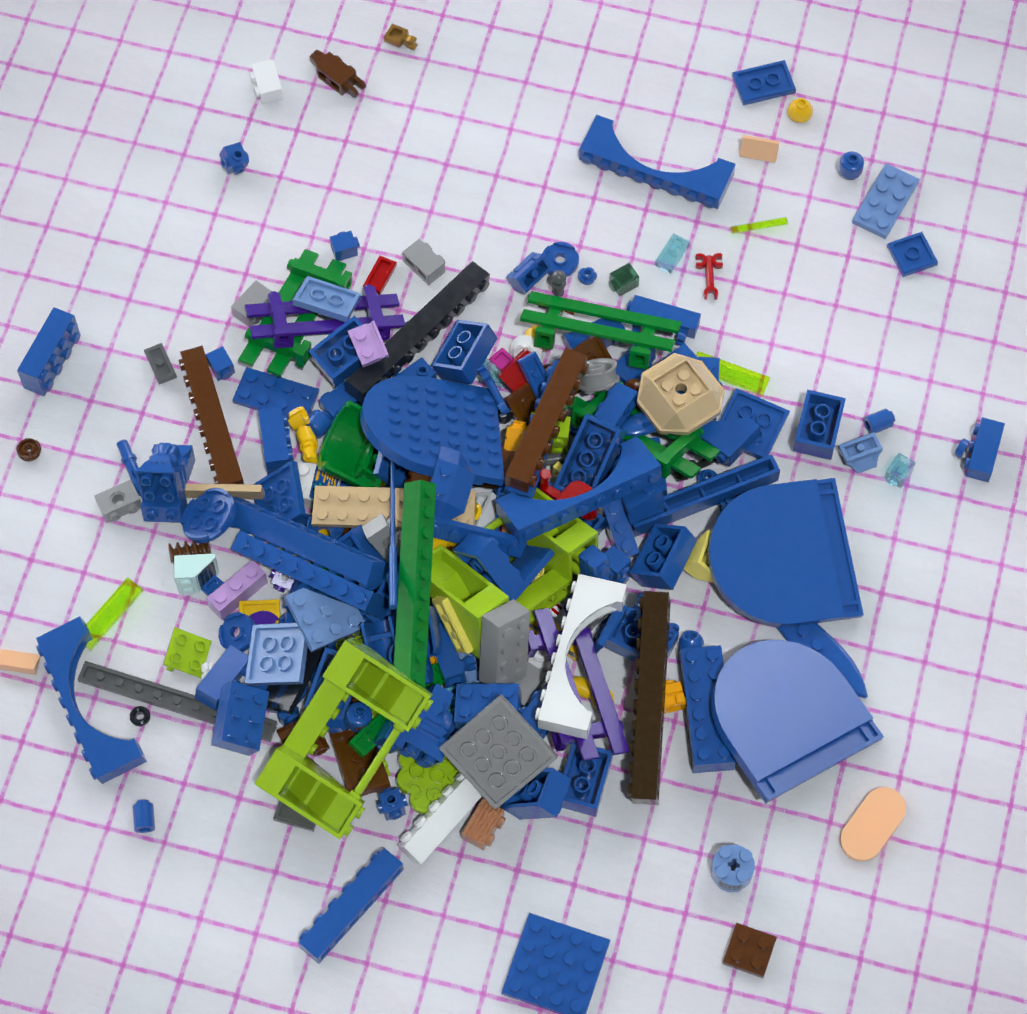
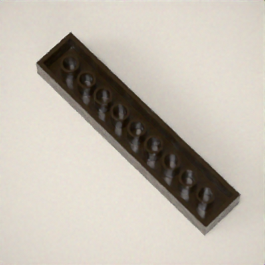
(650, 699)

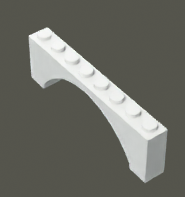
(560, 707)

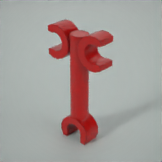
(709, 262)

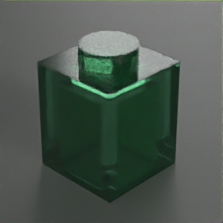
(623, 279)

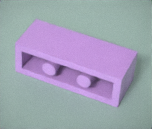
(237, 588)

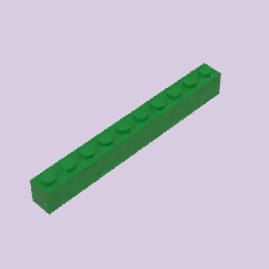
(415, 580)

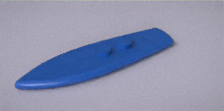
(821, 641)

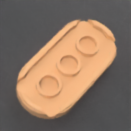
(873, 824)

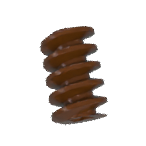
(194, 549)

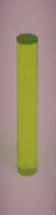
(759, 225)

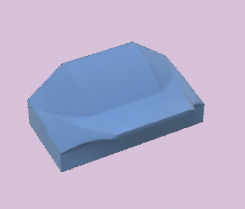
(861, 452)

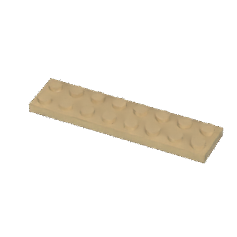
(358, 505)

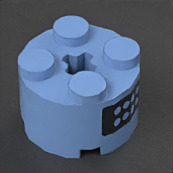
(721, 868)

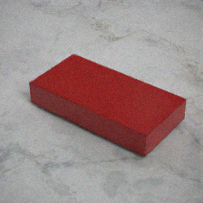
(381, 273)

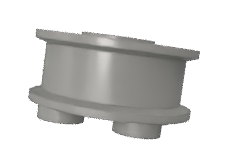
(600, 375)

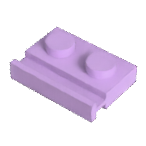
(368, 344)

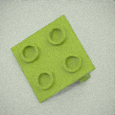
(186, 652)

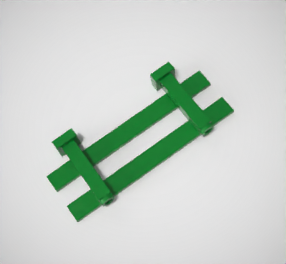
(299, 270)
(639, 355)
(668, 457)

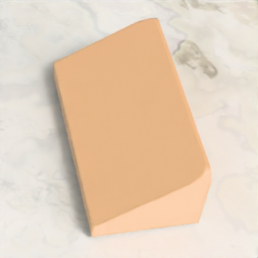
(759, 148)
(19, 661)

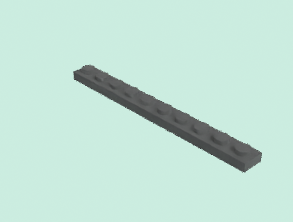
(155, 694)

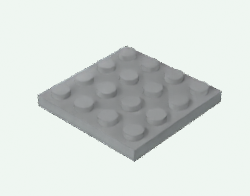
(498, 751)

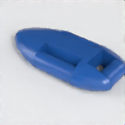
(638, 425)

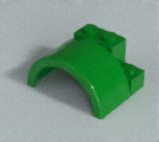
(347, 451)

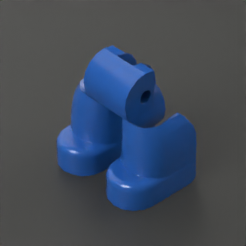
(381, 638)

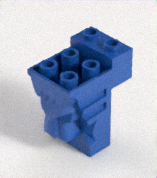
(164, 482)
(429, 735)

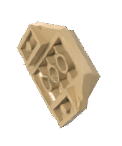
(678, 412)

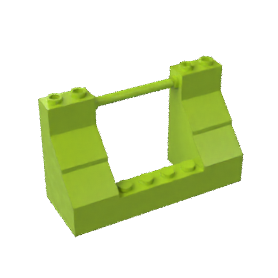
(475, 596)
(298, 779)

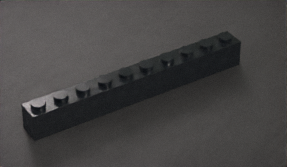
(421, 329)

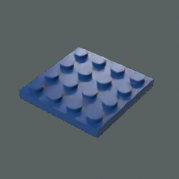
(555, 966)

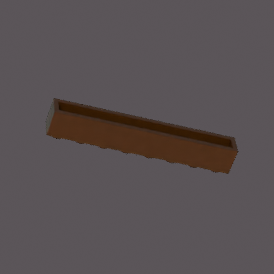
(211, 416)
(546, 420)

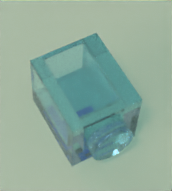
(899, 470)

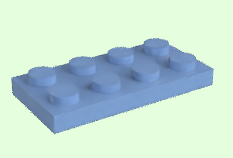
(885, 201)

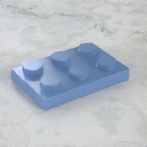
(326, 299)

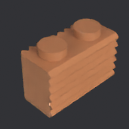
(483, 825)

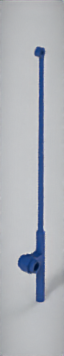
(393, 575)

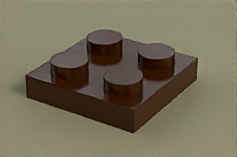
(749, 950)

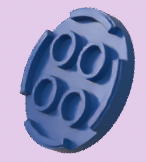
(208, 515)

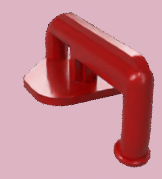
(573, 489)

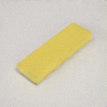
(452, 624)

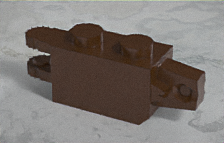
(336, 73)

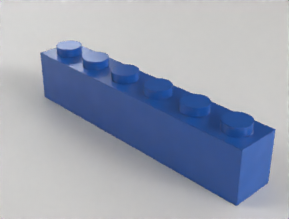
(351, 905)

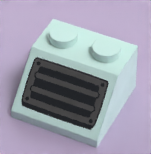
(194, 571)

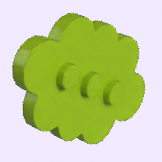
(422, 783)

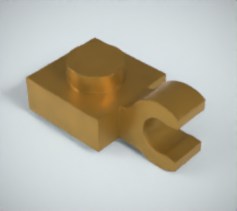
(398, 35)

